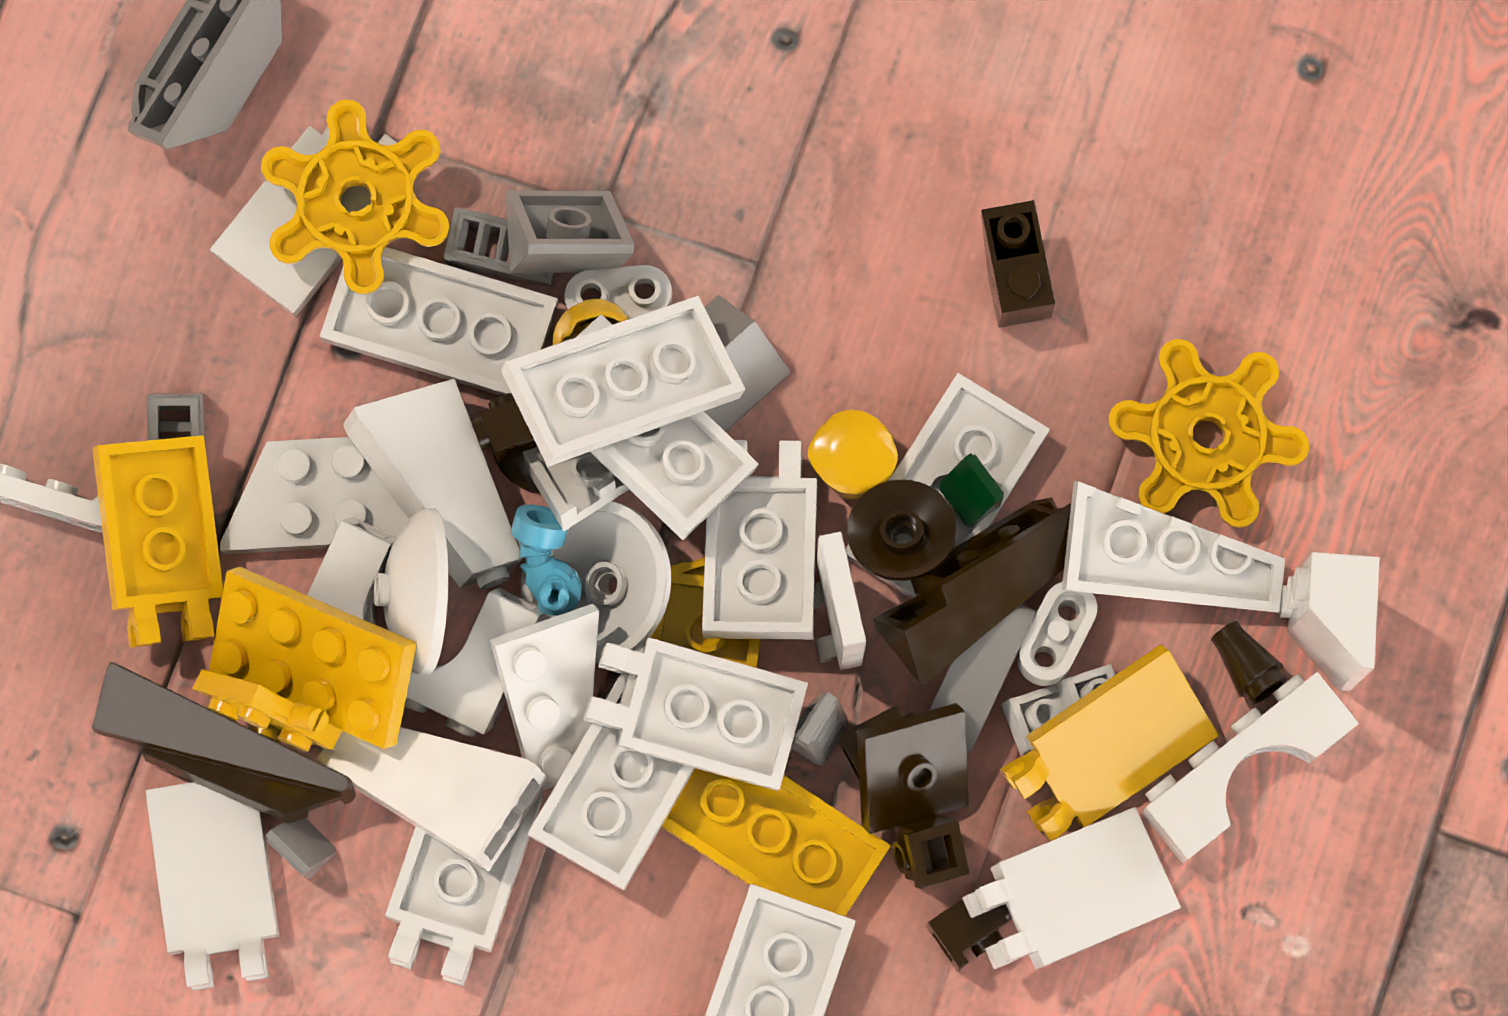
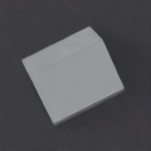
(565, 231)
(752, 357)

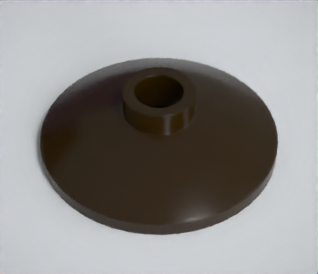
(898, 509)

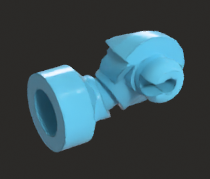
(548, 579)

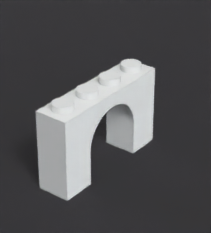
(469, 685)

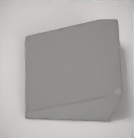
(301, 846)

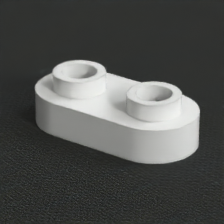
(619, 287)
(1055, 635)

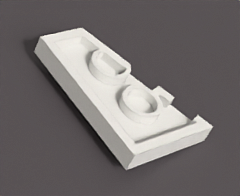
(573, 486)
(547, 685)

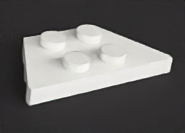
(304, 493)

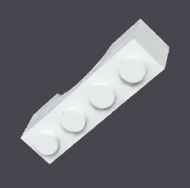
(1301, 724)

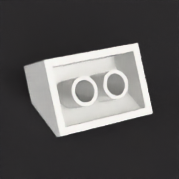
(1334, 614)

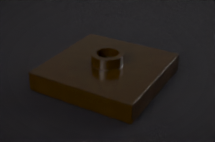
(912, 768)

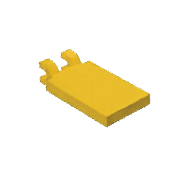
(159, 534)
(1111, 743)

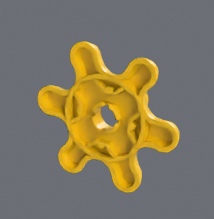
(346, 162)
(1230, 403)

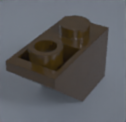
(1017, 264)

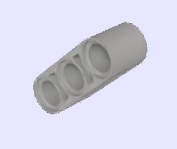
(981, 670)

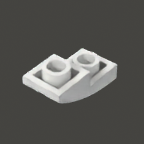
(1037, 707)

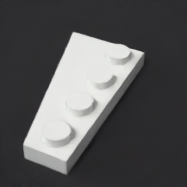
(1149, 555)

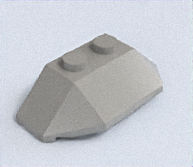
(204, 70)

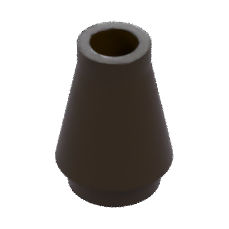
(1250, 666)

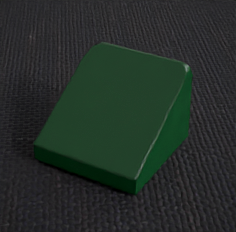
(971, 490)

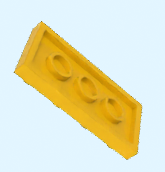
(313, 655)
(777, 839)

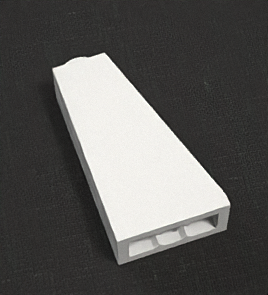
(432, 460)
(444, 787)

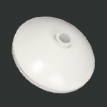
(623, 546)
(417, 587)

